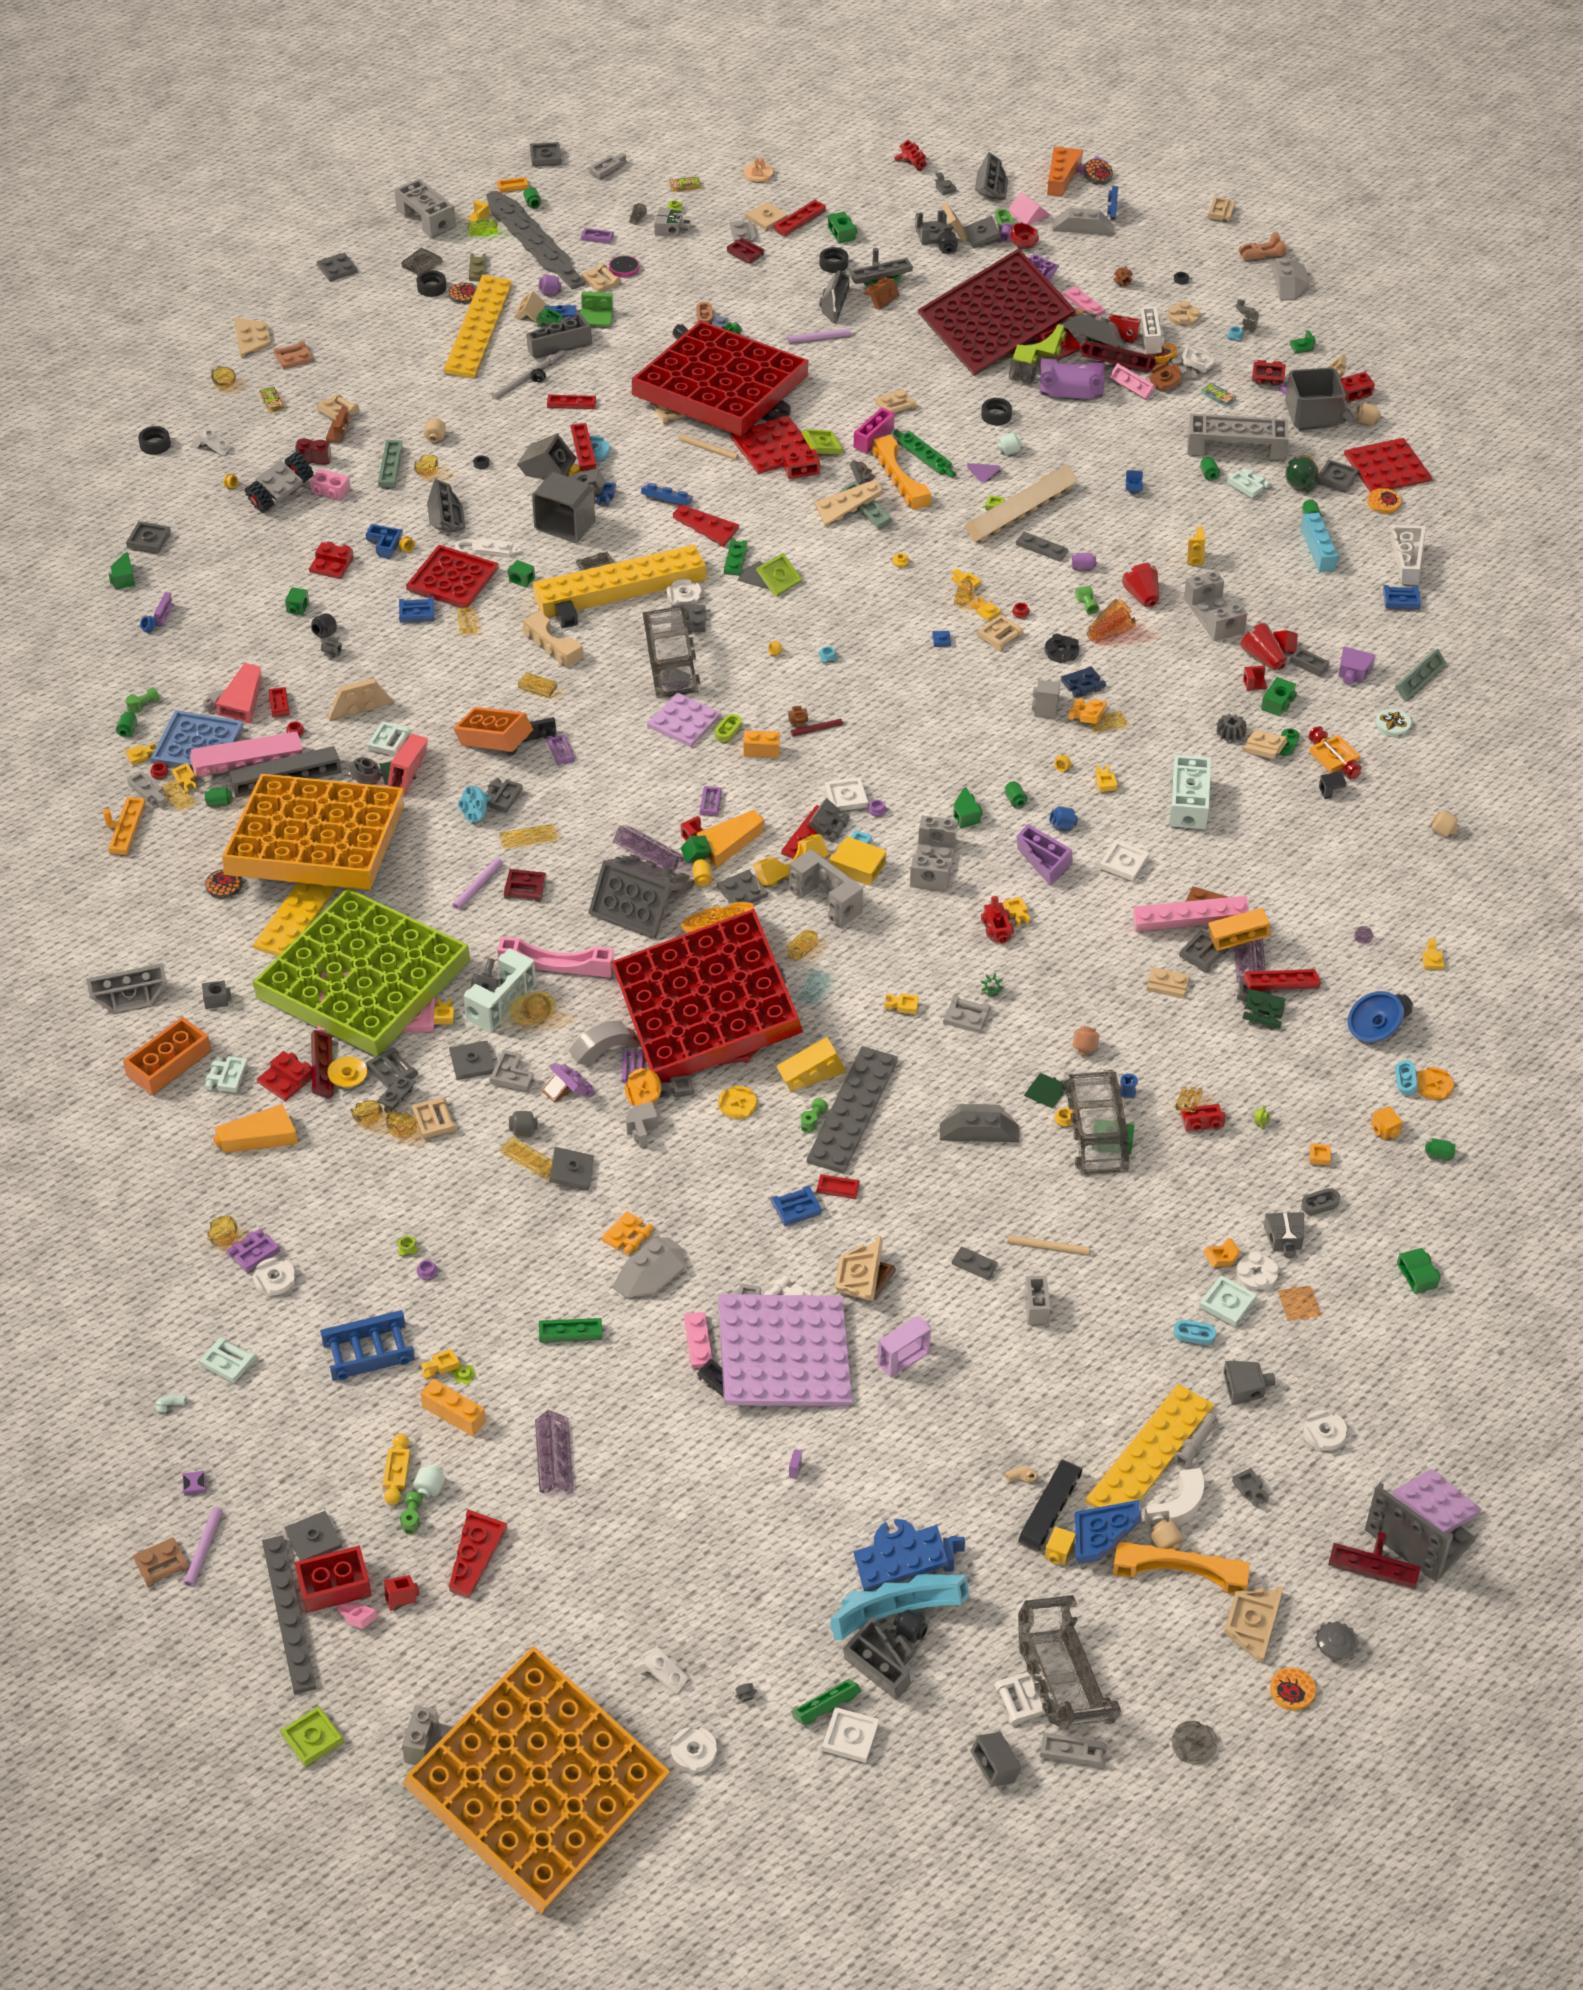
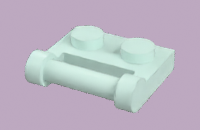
(384, 736)
(224, 1364)

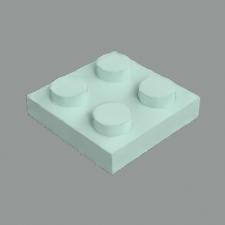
(1227, 1300)

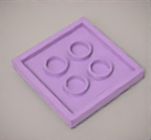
(684, 719)
(1437, 1501)

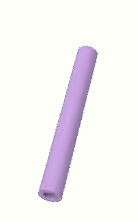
(818, 336)
(477, 884)
(203, 1547)

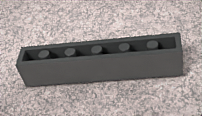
(305, 765)

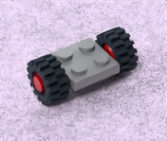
(279, 481)

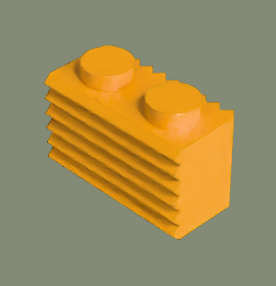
(761, 744)

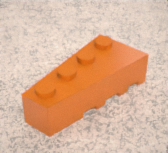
(1063, 168)

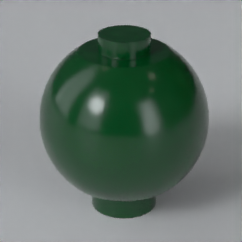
(1302, 473)

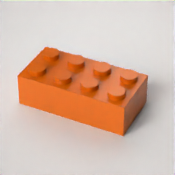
(493, 729)
(167, 1055)

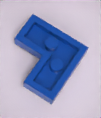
(1112, 198)

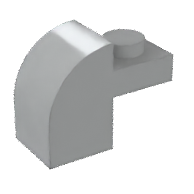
(639, 1120)

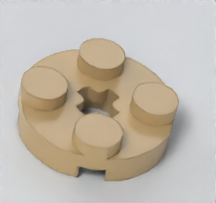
(1183, 314)

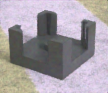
(929, 231)

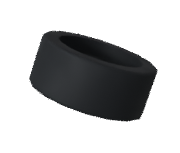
(833, 252)
(431, 290)
(996, 419)
(154, 448)

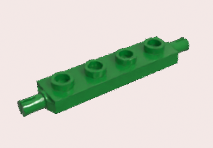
(924, 453)

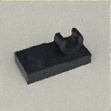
(542, 728)
(712, 1375)

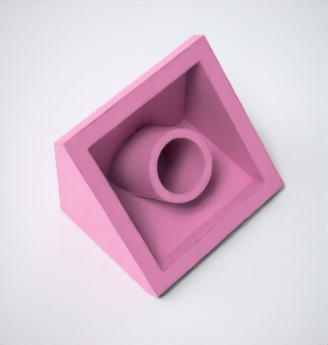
(1027, 210)

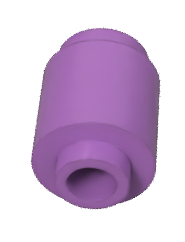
(1083, 561)

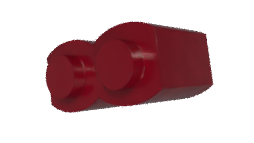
(314, 451)

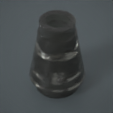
(638, 212)

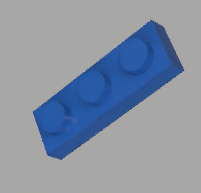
(667, 494)

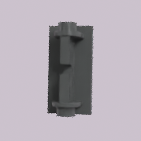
(395, 1093)

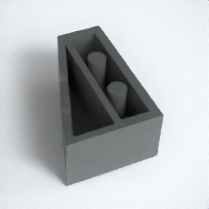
(877, 1660)

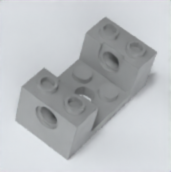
(435, 211)
(1205, 599)
(934, 853)
(843, 893)
(422, 1734)

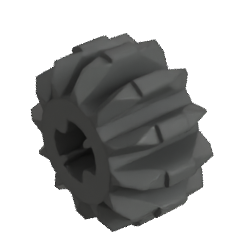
(1231, 727)

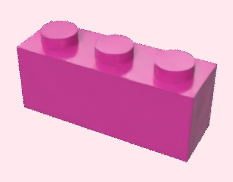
(877, 426)

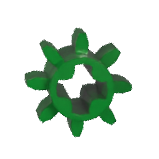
(734, 327)
(994, 989)

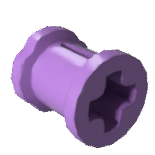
(1005, 232)

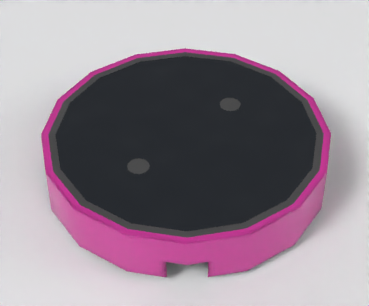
(624, 266)

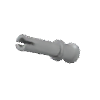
(1191, 1446)

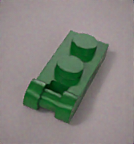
(735, 557)

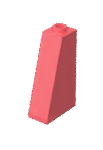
(241, 694)
(407, 762)

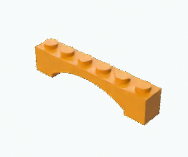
(914, 493)
(1135, 1558)

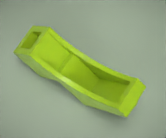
(1047, 349)

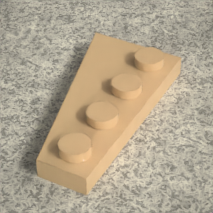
(848, 501)

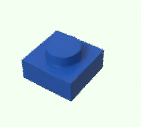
(941, 638)

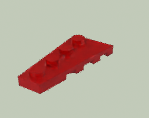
(711, 526)
(476, 1548)

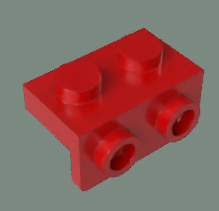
(1203, 1118)

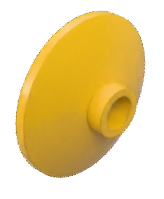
(347, 1066)

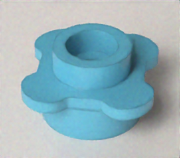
(1235, 333)
(827, 654)

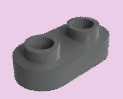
(1319, 1201)

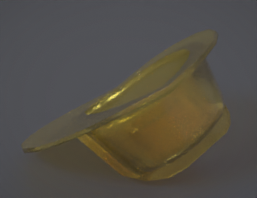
(532, 1008)

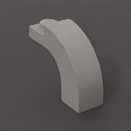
(599, 1038)

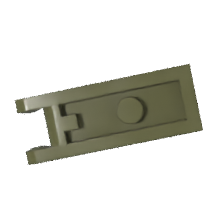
(477, 267)

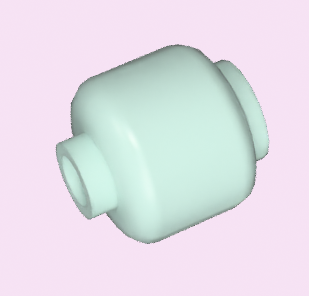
(1010, 444)
(429, 1481)

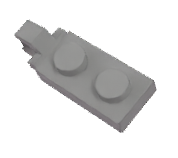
(608, 165)
(148, 789)

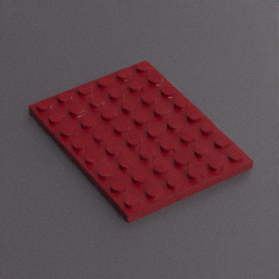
(996, 311)

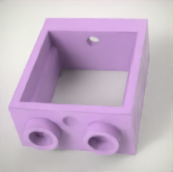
(904, 1346)

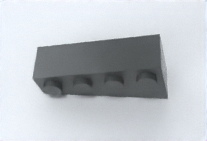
(559, 336)

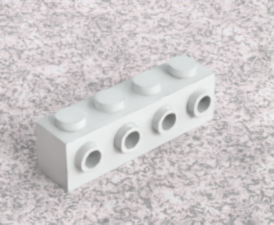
(1152, 330)

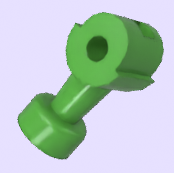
(1085, 595)
(135, 703)
(809, 1118)
(410, 1518)

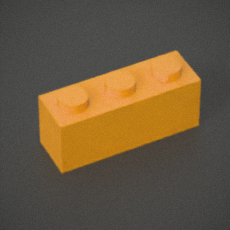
(1239, 929)
(453, 1407)

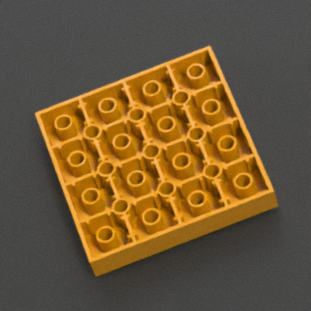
(314, 831)
(536, 1779)

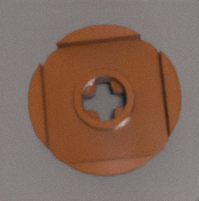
(1164, 384)

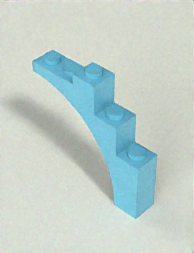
(894, 1598)

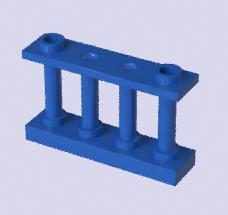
(364, 1328)

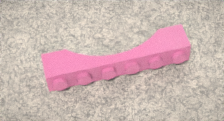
(590, 962)

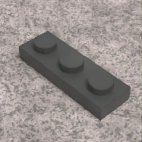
(1042, 546)

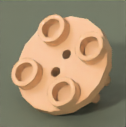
(758, 171)

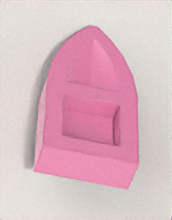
(357, 1614)

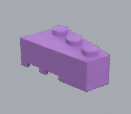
(1044, 853)

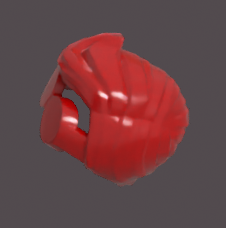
(1024, 235)

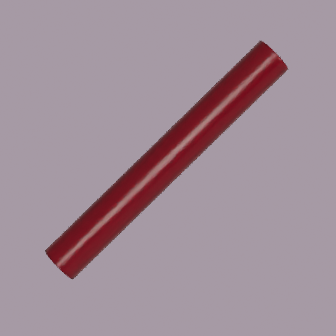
(816, 727)

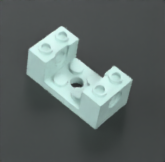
(1190, 792)
(516, 980)

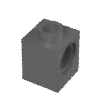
(215, 994)

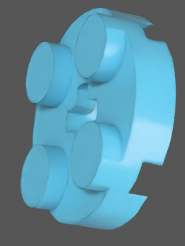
(601, 447)

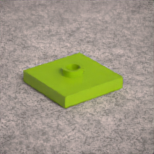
(822, 441)
(779, 574)
(312, 1736)

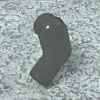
(1241, 308)

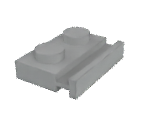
(742, 229)
(1188, 373)

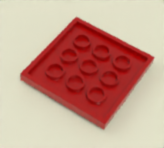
(767, 442)
(1388, 465)
(452, 576)

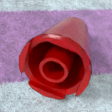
(1264, 647)

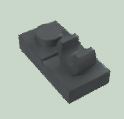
(861, 472)

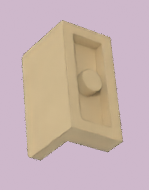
(530, 306)

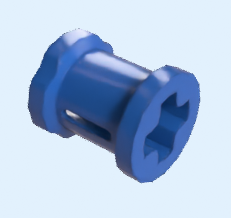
(1128, 1085)

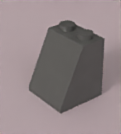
(547, 457)

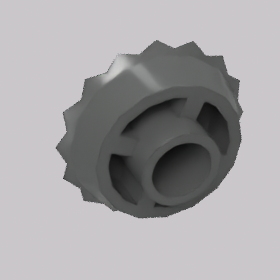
(364, 770)
(1337, 1640)

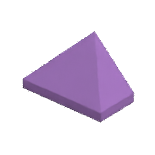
(983, 471)

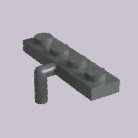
(881, 270)

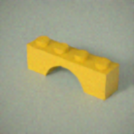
(771, 869)

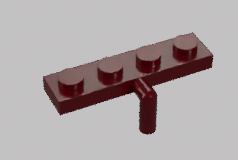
(1374, 1563)

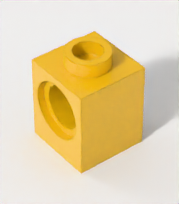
(1060, 1546)

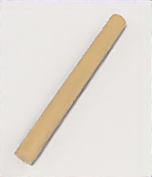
(709, 447)
(1048, 1245)

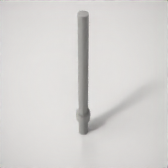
(550, 360)

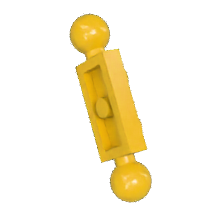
(396, 1469)

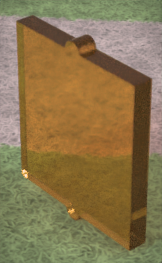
(1299, 1303)

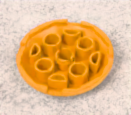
(713, 915)

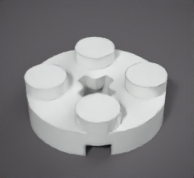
(1197, 358)
(691, 595)
(1257, 1262)
(277, 1286)
(1324, 1441)
(693, 1762)

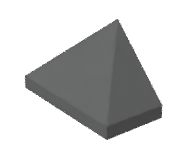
(752, 577)

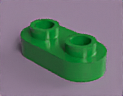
(1292, 739)

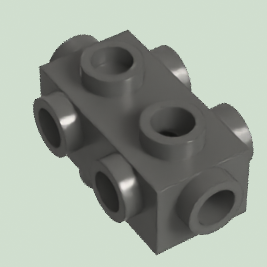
(486, 978)

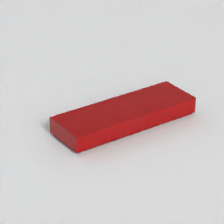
(571, 401)

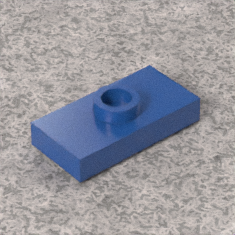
(565, 310)

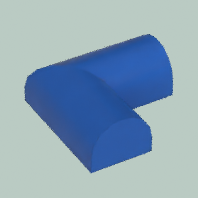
(385, 537)

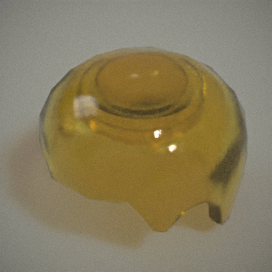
(223, 377)
(427, 466)
(964, 593)
(367, 1113)
(396, 1121)
(223, 1231)

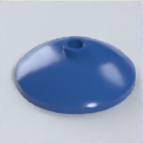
(1372, 1010)

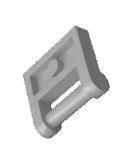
(966, 1019)

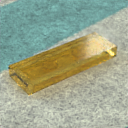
(528, 836)
(527, 1157)

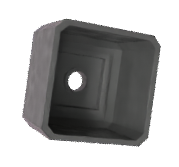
(1315, 397)
(563, 507)

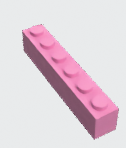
(243, 753)
(1187, 913)

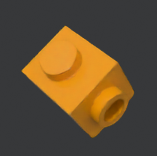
(1222, 1255)

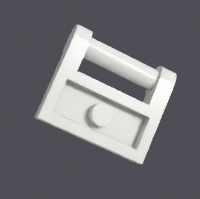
(1027, 1696)

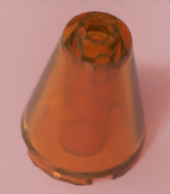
(1111, 622)

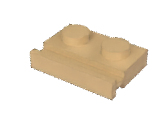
(1221, 209)
(1264, 744)
(1168, 982)

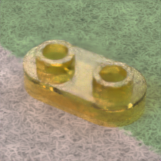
(799, 944)

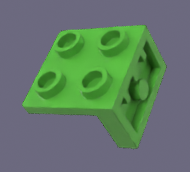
(597, 308)

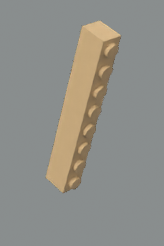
(1020, 503)

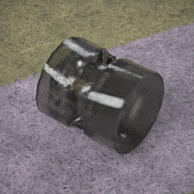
(1022, 372)

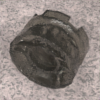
(1250, 321)

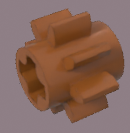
(1123, 276)
(798, 716)

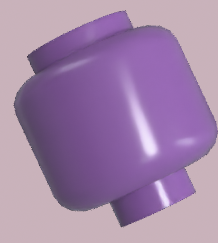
(549, 285)

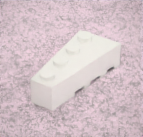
(1408, 549)

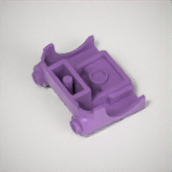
(1072, 379)

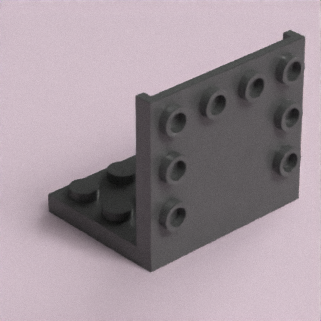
(635, 893)
(1414, 1536)

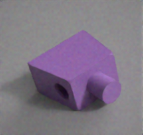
(1355, 665)

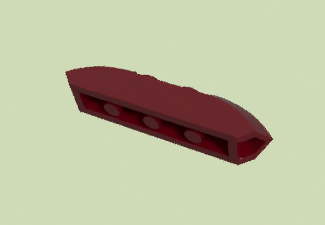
(1118, 355)

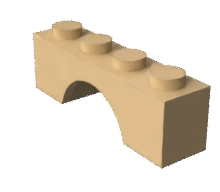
(564, 650)

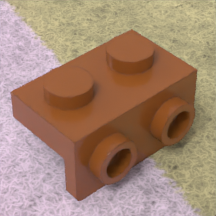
(882, 292)
(339, 427)

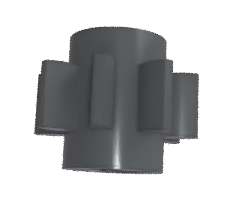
(331, 647)

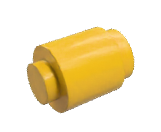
(702, 873)

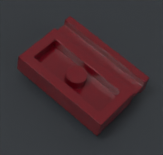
(745, 250)

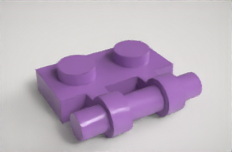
(573, 1079)
(258, 1251)

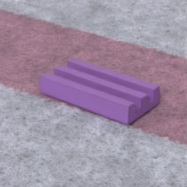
(596, 237)
(163, 609)
(564, 759)
(709, 811)
(632, 1064)

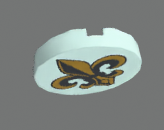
(1393, 722)

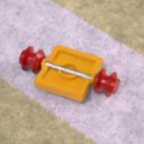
(1334, 753)

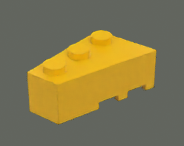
(811, 1065)

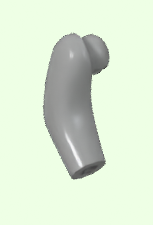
(210, 702)

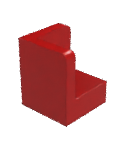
(1287, 640)
(1254, 678)
(691, 828)

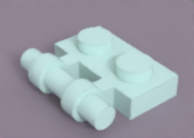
(1248, 482)
(231, 1074)

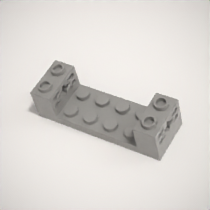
(1238, 429)

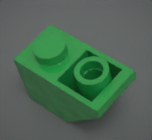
(966, 809)

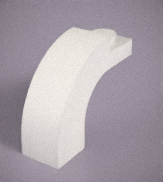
(1185, 1506)

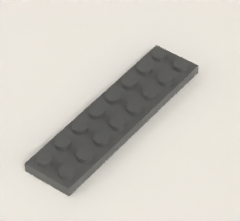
(852, 1110)

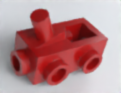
(911, 153)
(997, 921)

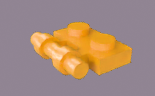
(1088, 712)
(622, 1231)

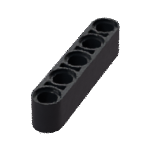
(1050, 1503)

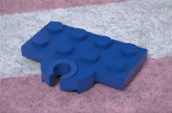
(900, 1554)

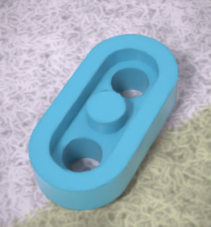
(1406, 1077)
(1194, 1332)

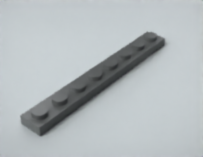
(289, 1615)

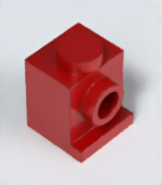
(400, 1591)

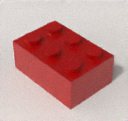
(333, 1579)

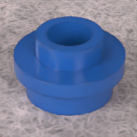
(148, 624)

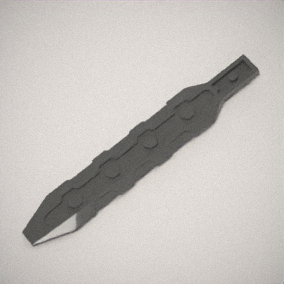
(533, 238)

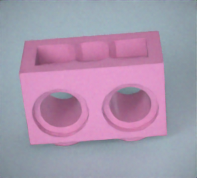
(330, 484)

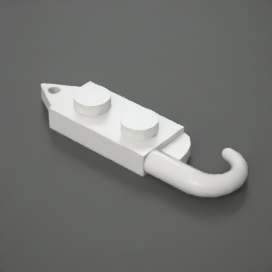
(490, 547)

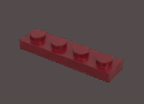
(321, 1059)

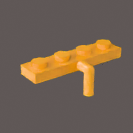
(125, 826)

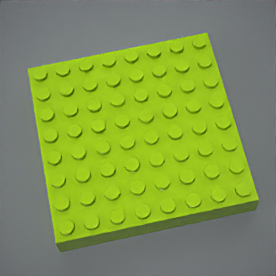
(391, 966)

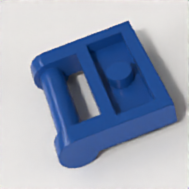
(1401, 597)
(416, 610)
(799, 1209)

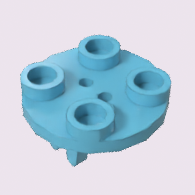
(473, 803)

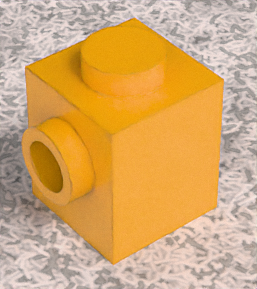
(1386, 1123)

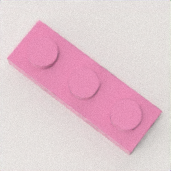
(1083, 301)
(1132, 381)
(697, 1339)

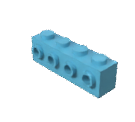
(1319, 542)

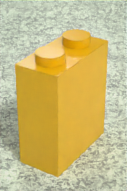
(859, 860)

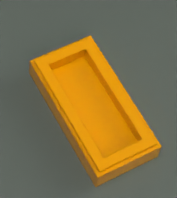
(512, 184)

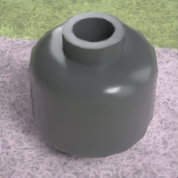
(522, 1123)

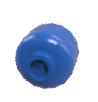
(1063, 818)

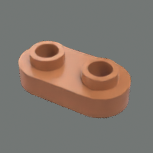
(704, 312)

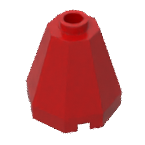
(1143, 583)

